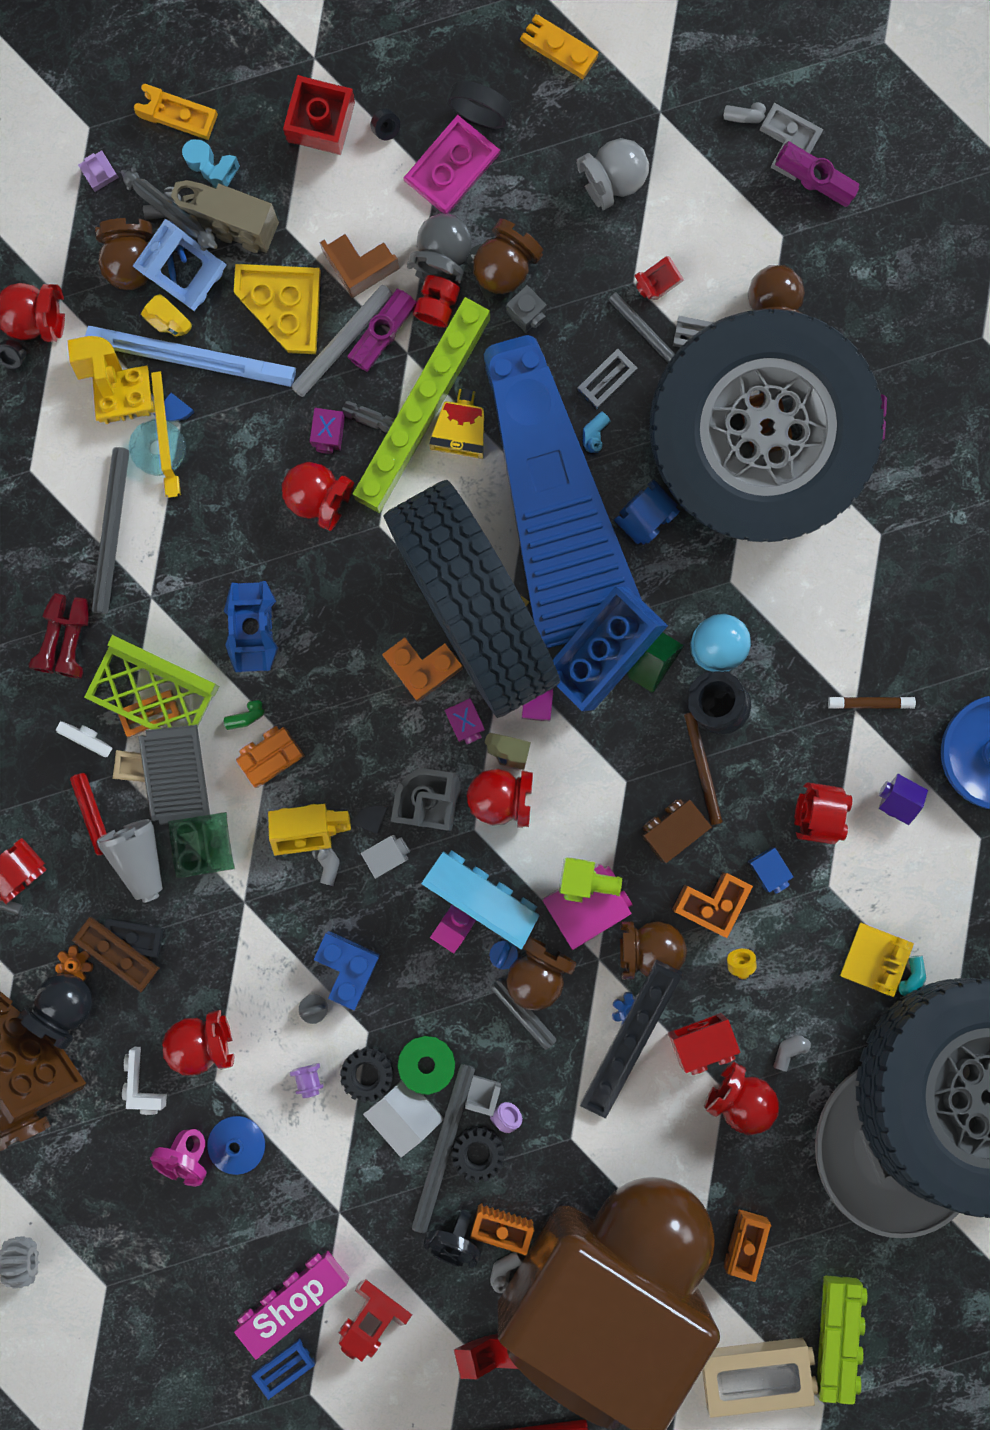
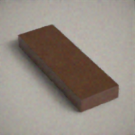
(115, 954)

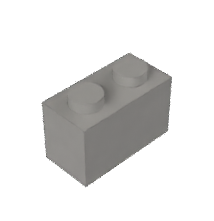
(386, 855)

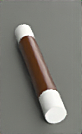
(871, 702)

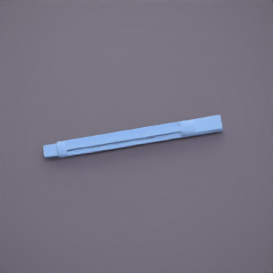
(196, 357)

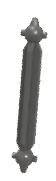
(169, 209)

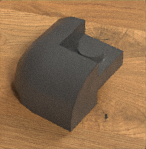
(427, 799)

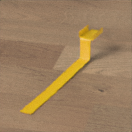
(171, 482)

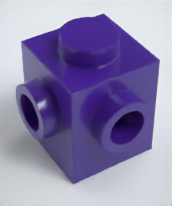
(902, 799)

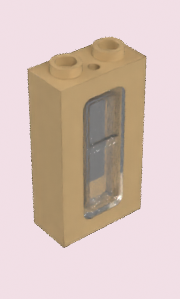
(759, 1378)

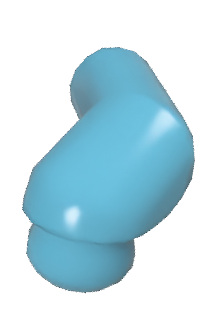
(591, 432)

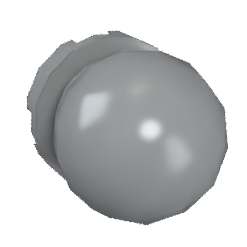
(616, 170)

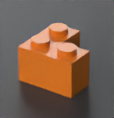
(421, 675)
(717, 911)

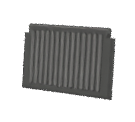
(174, 773)

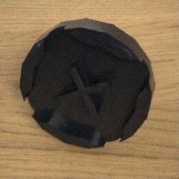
(452, 1246)

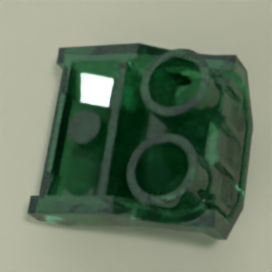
(200, 845)

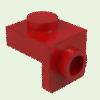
(658, 279)

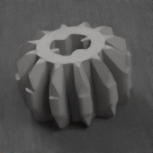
(18, 1262)

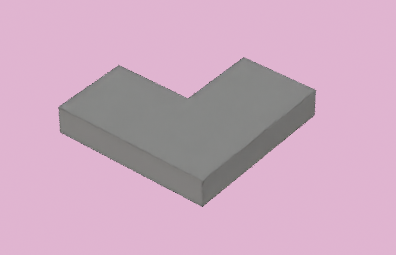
(786, 127)

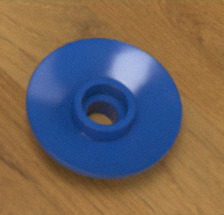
(243, 1132)

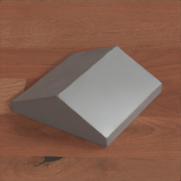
(403, 1118)

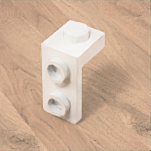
(147, 1102)

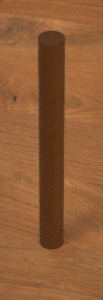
(703, 769)

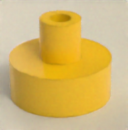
(741, 963)

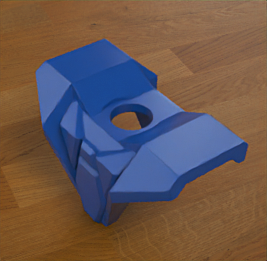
(257, 650)

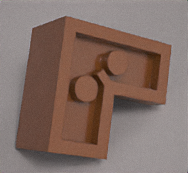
(355, 271)

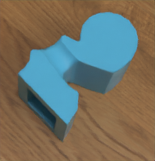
(201, 158)

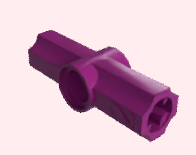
(802, 166)
(392, 315)

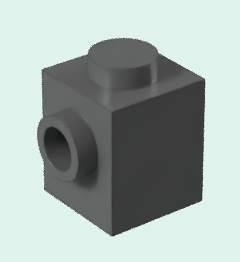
(526, 309)

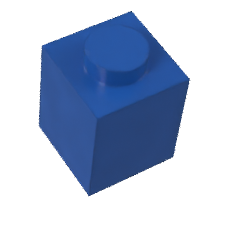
(770, 870)

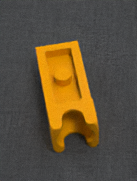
(176, 112)

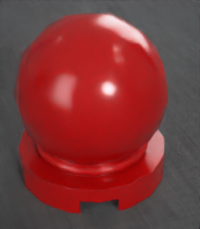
(32, 312)
(313, 492)
(500, 797)
(195, 1045)
(746, 1102)

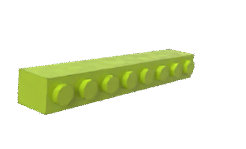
(422, 405)

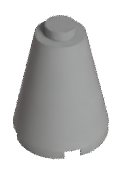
(134, 858)

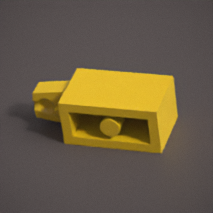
(305, 828)

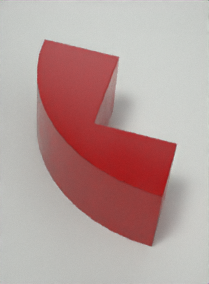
(481, 1357)

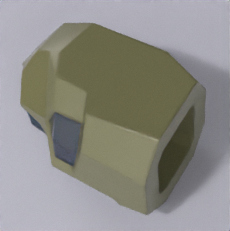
(508, 750)

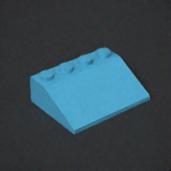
(481, 899)

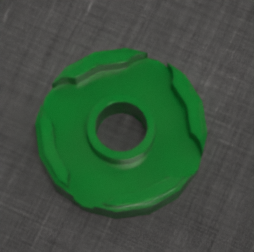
(443, 1069)

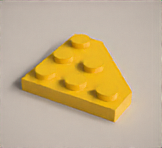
(283, 301)

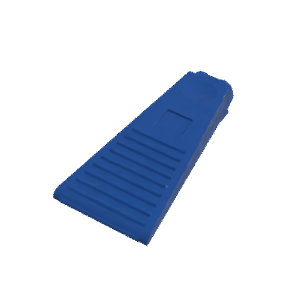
(558, 512)

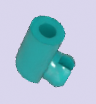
(917, 976)

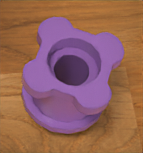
(307, 1080)

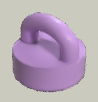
(507, 1117)

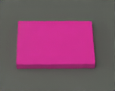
(452, 165)

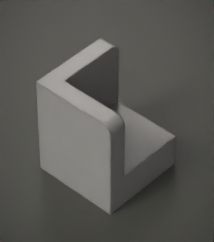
(483, 1095)

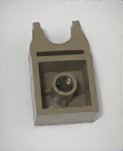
(230, 214)

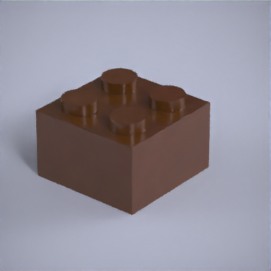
(674, 830)

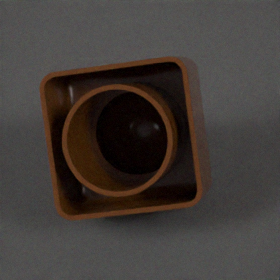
(613, 1307)

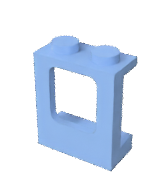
(158, 252)

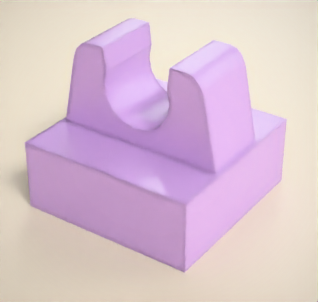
(98, 170)

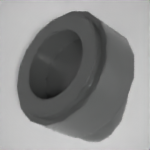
(313, 1009)

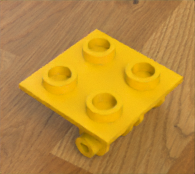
(130, 396)
(877, 959)

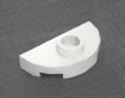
(84, 737)

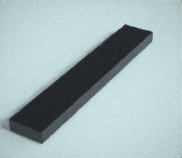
(631, 1038)

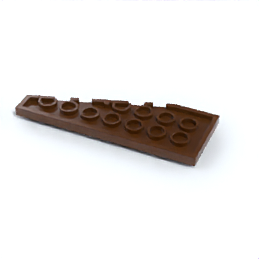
(31, 1068)

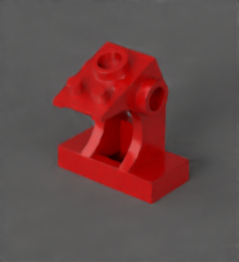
(357, 1342)

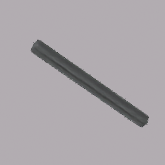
(110, 530)
(443, 1148)

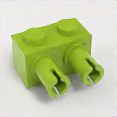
(580, 880)

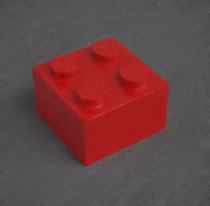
(319, 115)
(704, 1044)

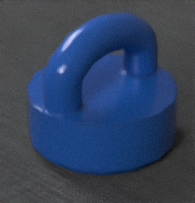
(503, 954)

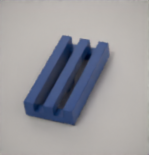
(303, 1354)

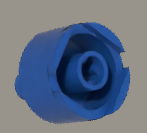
(646, 513)

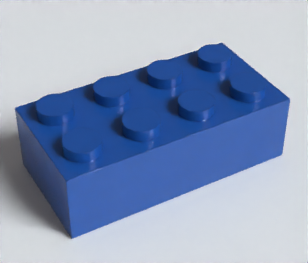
(606, 647)

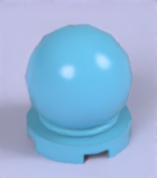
(720, 643)

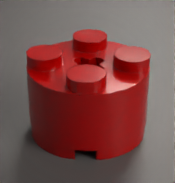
(822, 813)
(18, 866)

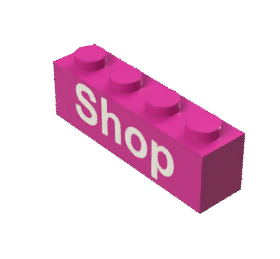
(291, 1304)

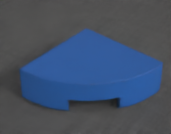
(176, 409)

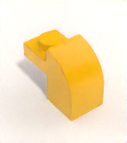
(94, 358)

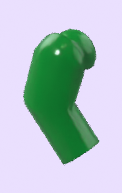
(245, 719)

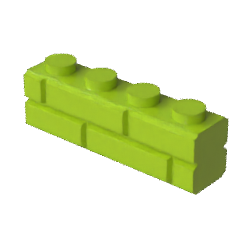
(839, 1339)

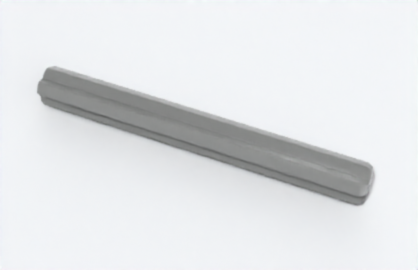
(341, 341)

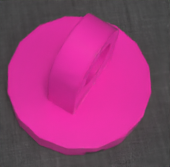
(179, 1161)

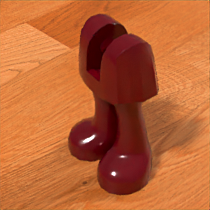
(54, 613)

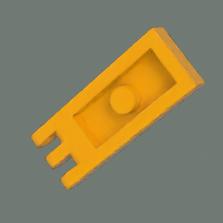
(559, 46)

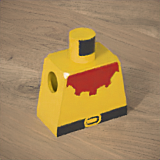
(460, 427)

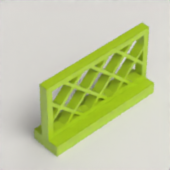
(156, 666)

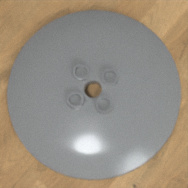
(859, 1181)

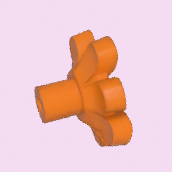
(78, 961)

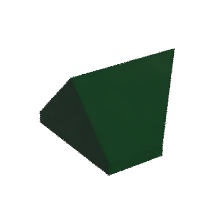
(655, 662)

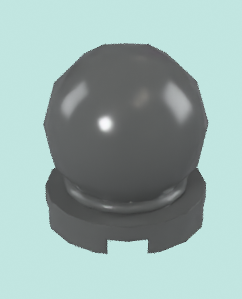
(442, 247)

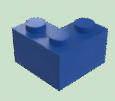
(352, 962)

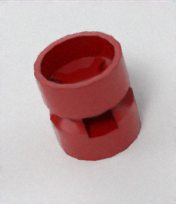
(436, 301)

